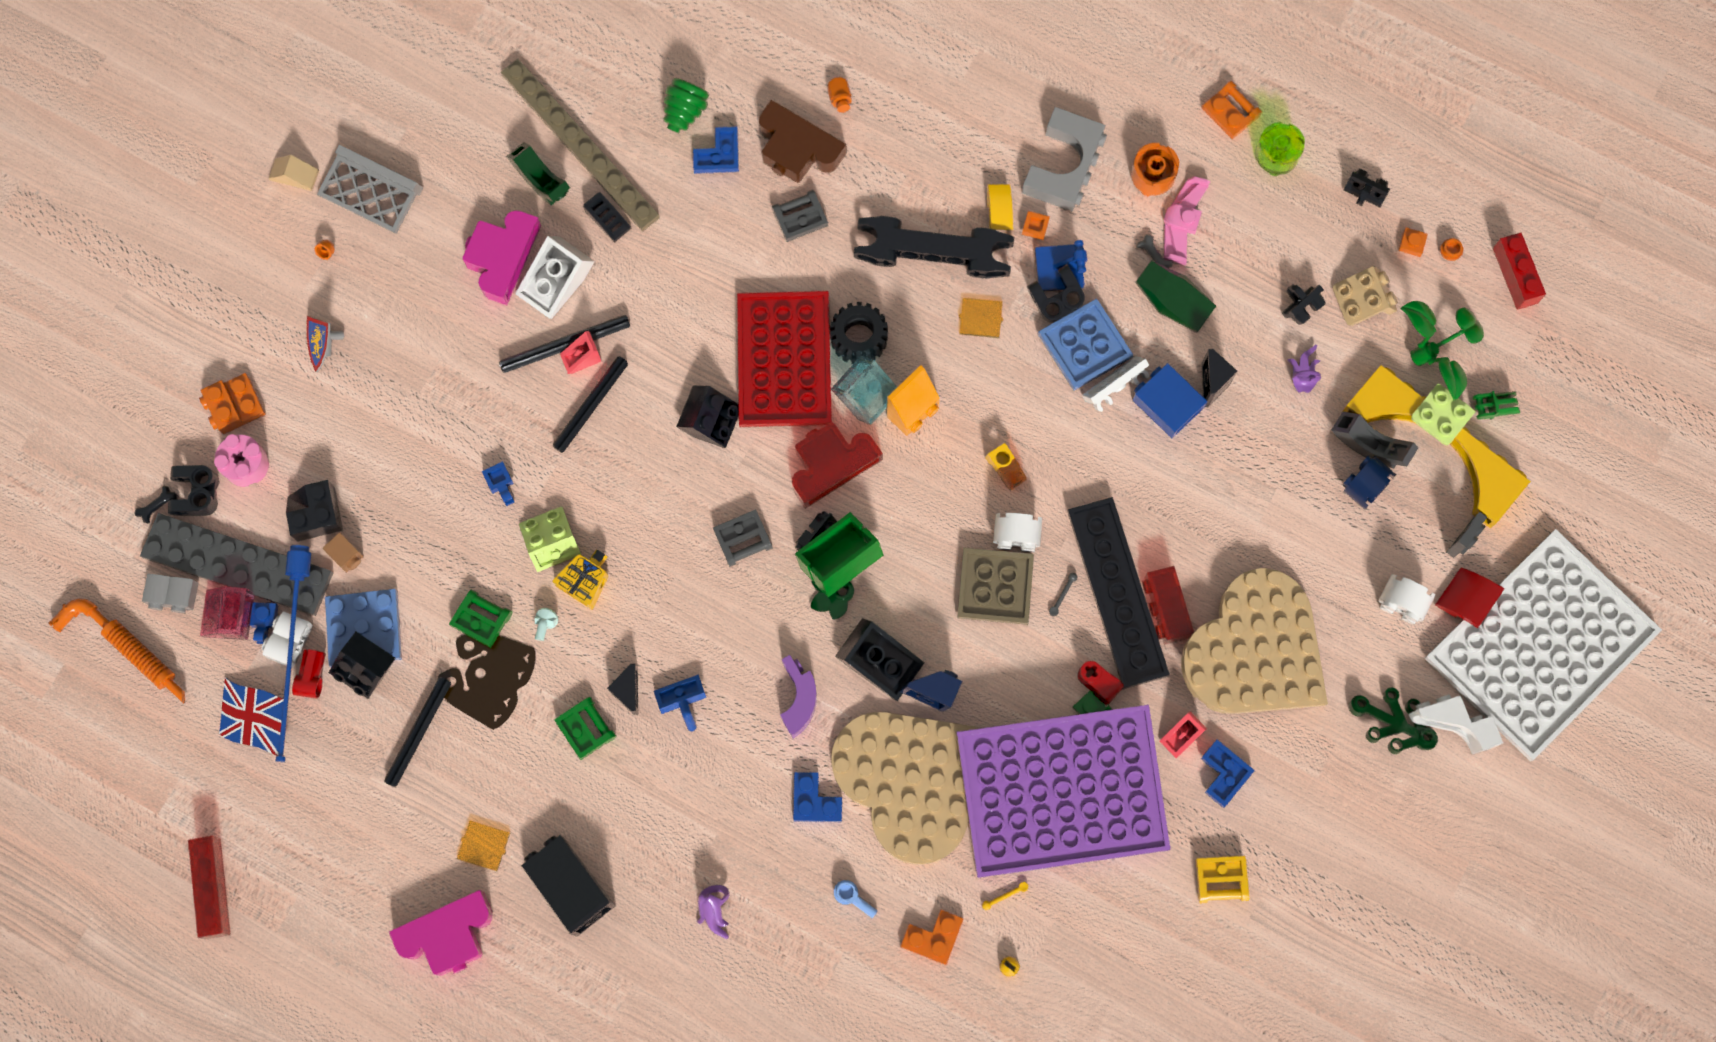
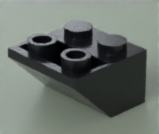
(709, 416)
(361, 665)

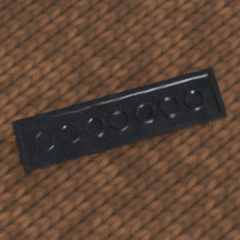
(1118, 593)

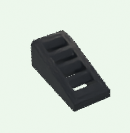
(595, 202)

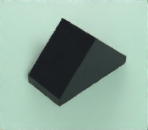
(625, 688)

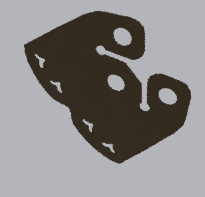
(500, 682)

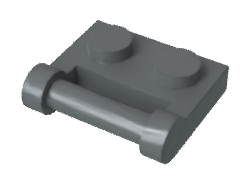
(803, 221)
(738, 531)

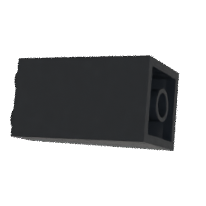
(567, 885)

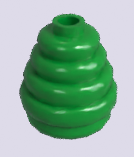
(683, 104)

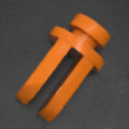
(839, 94)

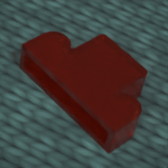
(831, 462)

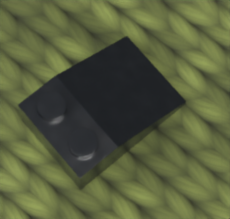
(879, 658)

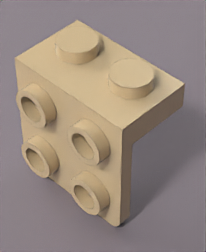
(1365, 295)

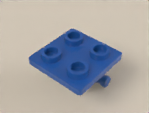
(1054, 257)

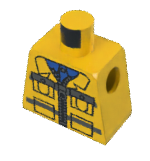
(583, 578)

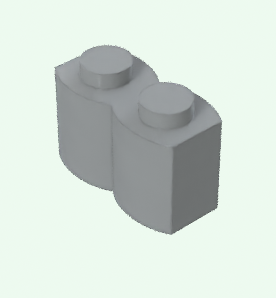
(169, 592)

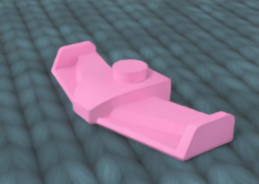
(1183, 219)

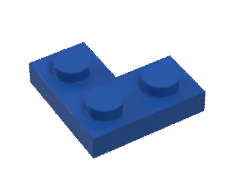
(722, 157)
(1232, 773)
(809, 806)

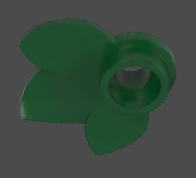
(835, 604)

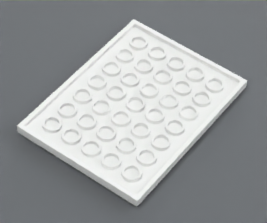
(1544, 645)

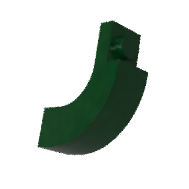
(537, 175)

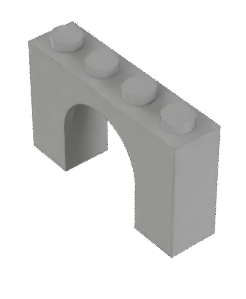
(1065, 189)

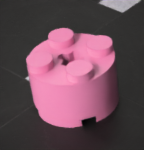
(238, 448)

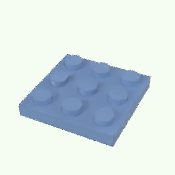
(1085, 344)
(368, 613)

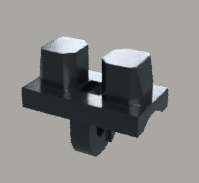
(1378, 189)
(1301, 300)

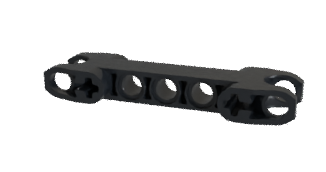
(935, 247)

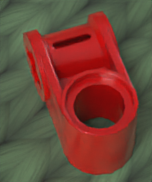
(1101, 683)

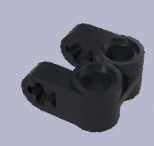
(1071, 285)
(207, 490)

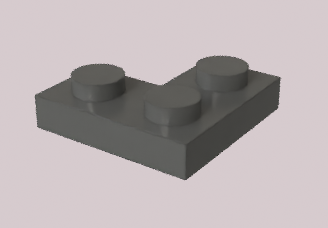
(1468, 536)

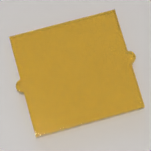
(981, 318)
(483, 845)

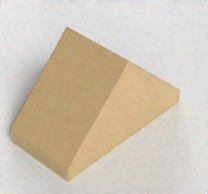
(293, 172)

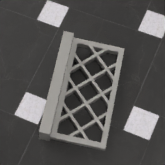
(378, 172)

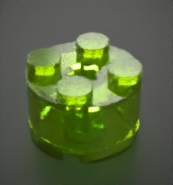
(1279, 148)

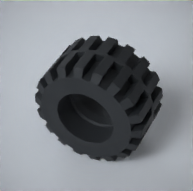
(858, 316)

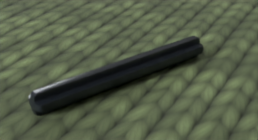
(590, 404)
(417, 732)

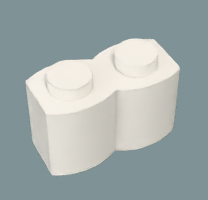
(276, 646)

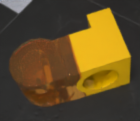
(1006, 466)

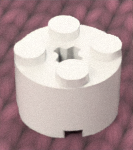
(1017, 531)
(1406, 599)

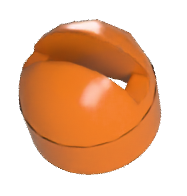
(324, 249)

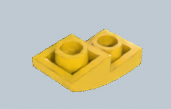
(1000, 206)

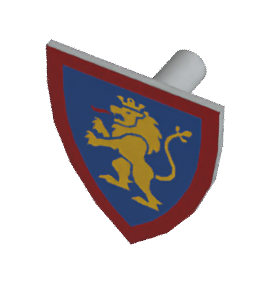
(320, 340)

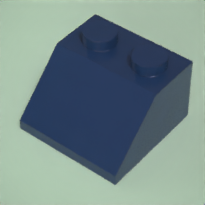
(935, 689)

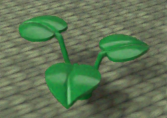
(1424, 321)

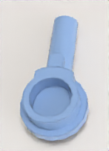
(847, 893)

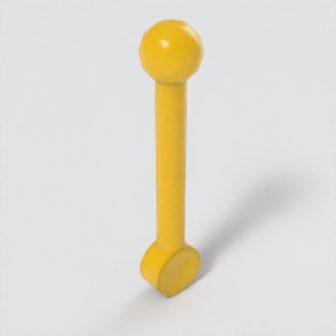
(1023, 887)

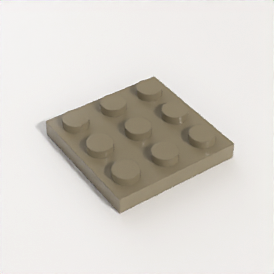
(995, 586)

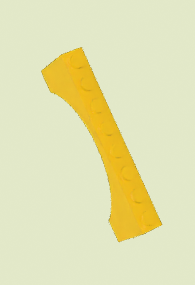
(1493, 479)

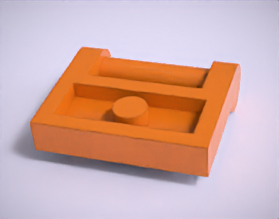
(1226, 115)

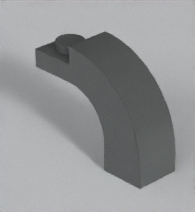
(1366, 441)

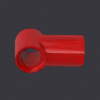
(309, 681)

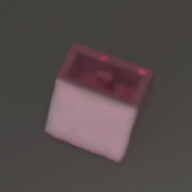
(227, 613)

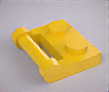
(1222, 870)

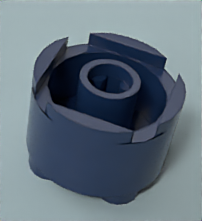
(1368, 482)

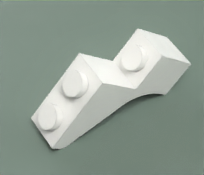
(1452, 716)

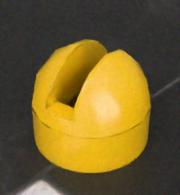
(1006, 970)

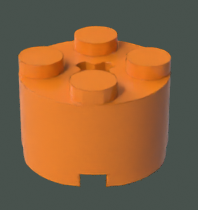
(1154, 169)

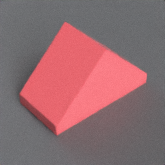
(580, 354)
(1183, 734)

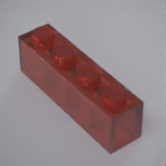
(209, 887)

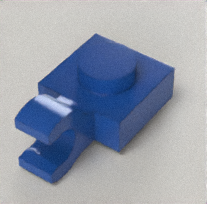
(499, 480)
(262, 619)

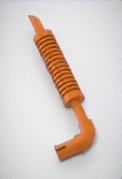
(124, 642)

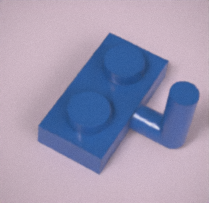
(680, 696)

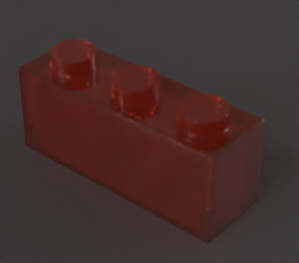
(1168, 605)

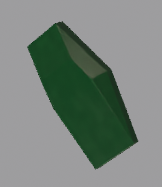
(1175, 296)

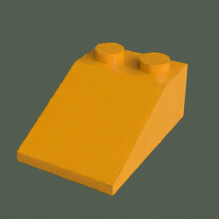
(912, 402)

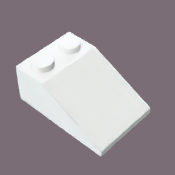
(554, 276)

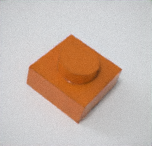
(1035, 225)
(1413, 242)

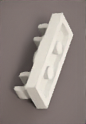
(1116, 382)

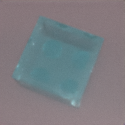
(864, 389)

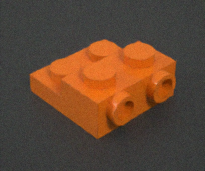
(231, 403)

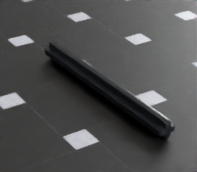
(559, 345)

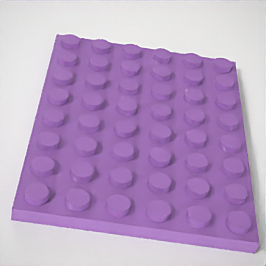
(1063, 791)

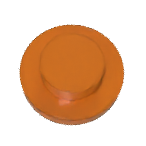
(1451, 249)

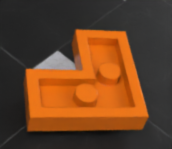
(935, 944)

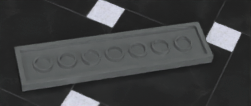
(232, 563)

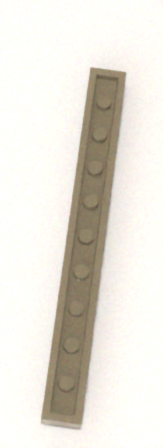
(580, 145)

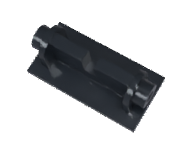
(819, 525)

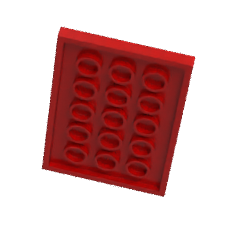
(784, 359)

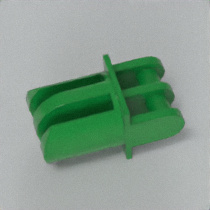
(1497, 404)

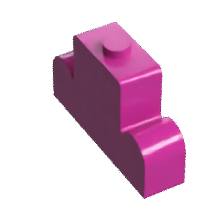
(501, 253)
(445, 934)

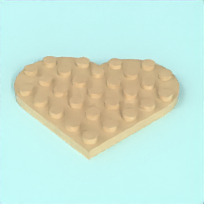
(1258, 650)
(909, 778)

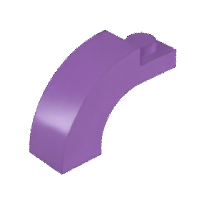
(804, 706)

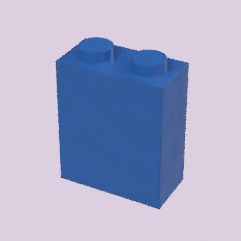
(1169, 400)

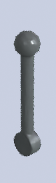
(1054, 610)

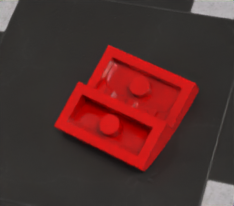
(1469, 597)

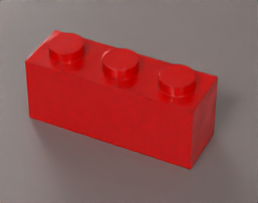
(1519, 271)

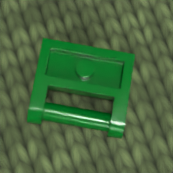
(477, 625)
(577, 731)

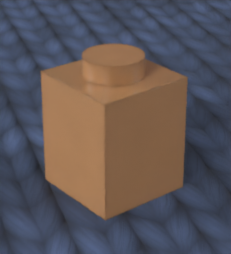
(343, 553)

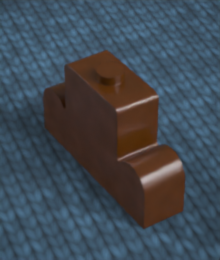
(797, 144)

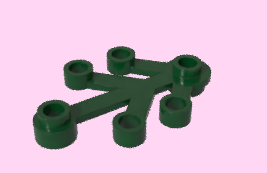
(1397, 723)

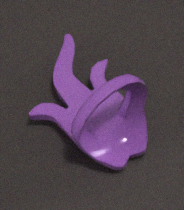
(1305, 376)
(710, 909)

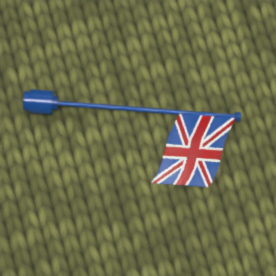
(254, 714)

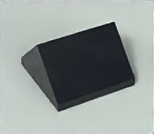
(1216, 375)

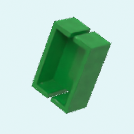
(839, 554)

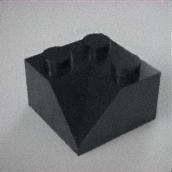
(313, 511)

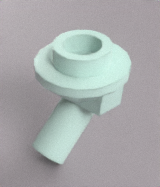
(545, 619)

